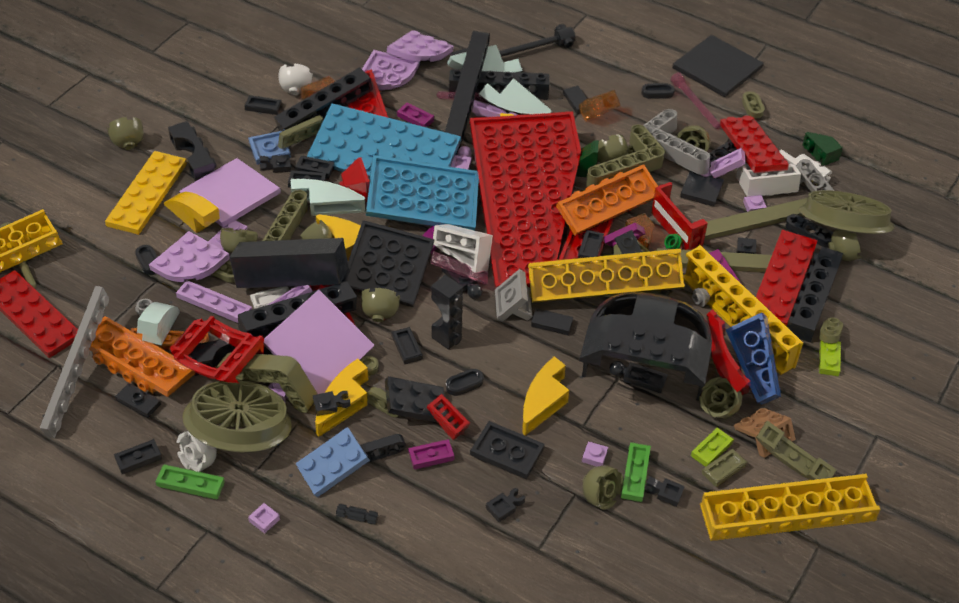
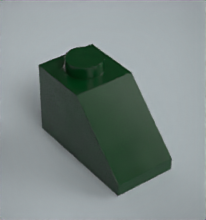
(587, 158)

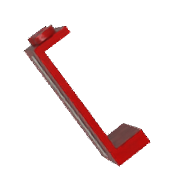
(674, 221)

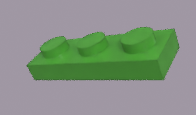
(636, 472)
(190, 481)

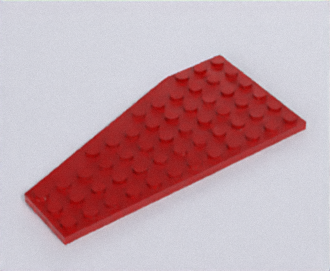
(522, 175)

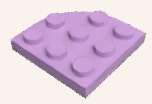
(419, 47)
(390, 70)
(189, 259)

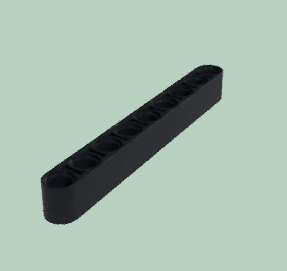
(467, 84)

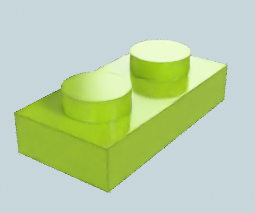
(829, 358)
(712, 447)

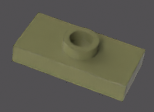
(724, 467)

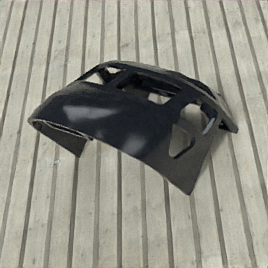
(649, 335)

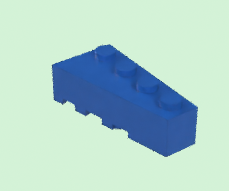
(755, 353)

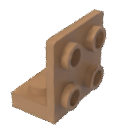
(753, 424)

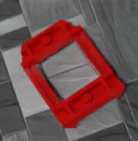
(245, 349)
(722, 358)

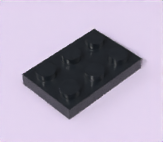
(411, 398)
(507, 449)

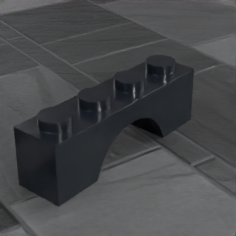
(185, 138)
(449, 299)
(214, 351)

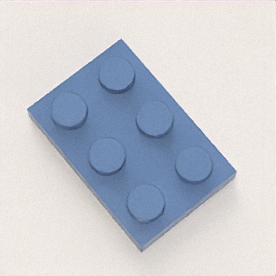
(332, 462)

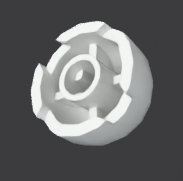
(294, 78)
(195, 453)

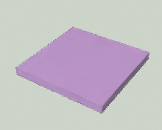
(234, 190)
(319, 340)

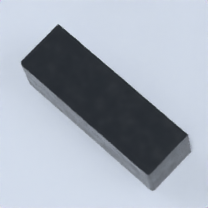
(289, 263)

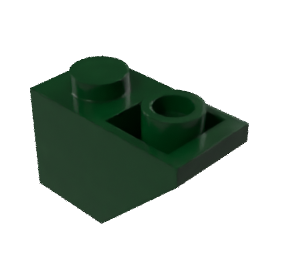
(822, 148)

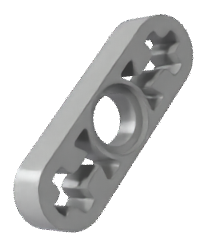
(807, 180)

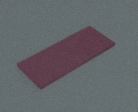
(458, 267)

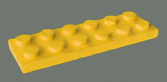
(146, 192)

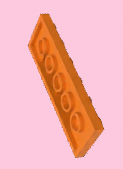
(607, 199)
(137, 359)

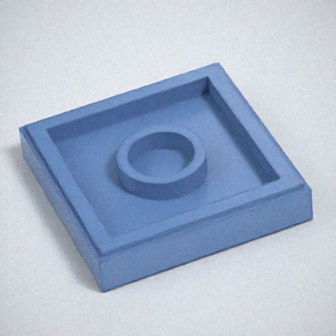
(266, 146)

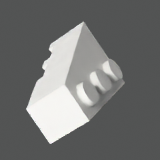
(768, 182)
(465, 245)

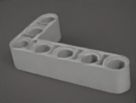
(675, 148)

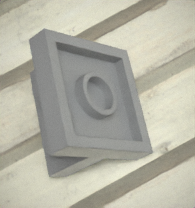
(513, 297)

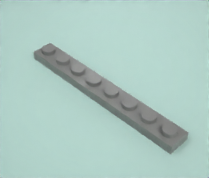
(73, 366)

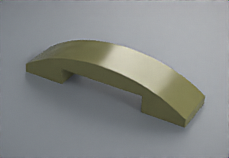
(793, 455)

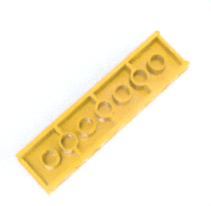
(26, 239)
(606, 275)
(737, 304)
(788, 507)

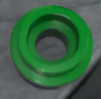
(670, 239)

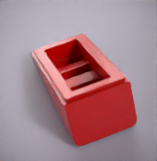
(448, 426)

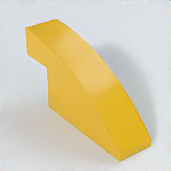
(193, 210)
(341, 229)
(347, 380)
(544, 395)

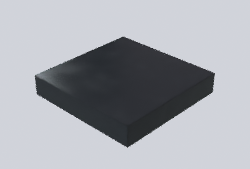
(701, 188)

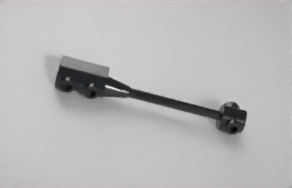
(562, 36)

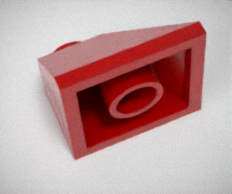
(356, 178)

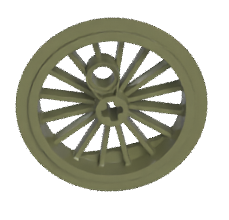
(848, 212)
(218, 404)

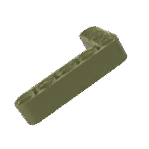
(647, 152)
(289, 217)
(280, 370)

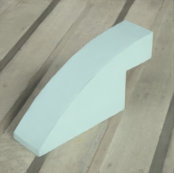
(492, 62)
(515, 99)
(329, 198)
(156, 322)

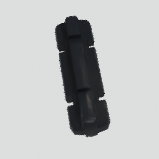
(357, 513)

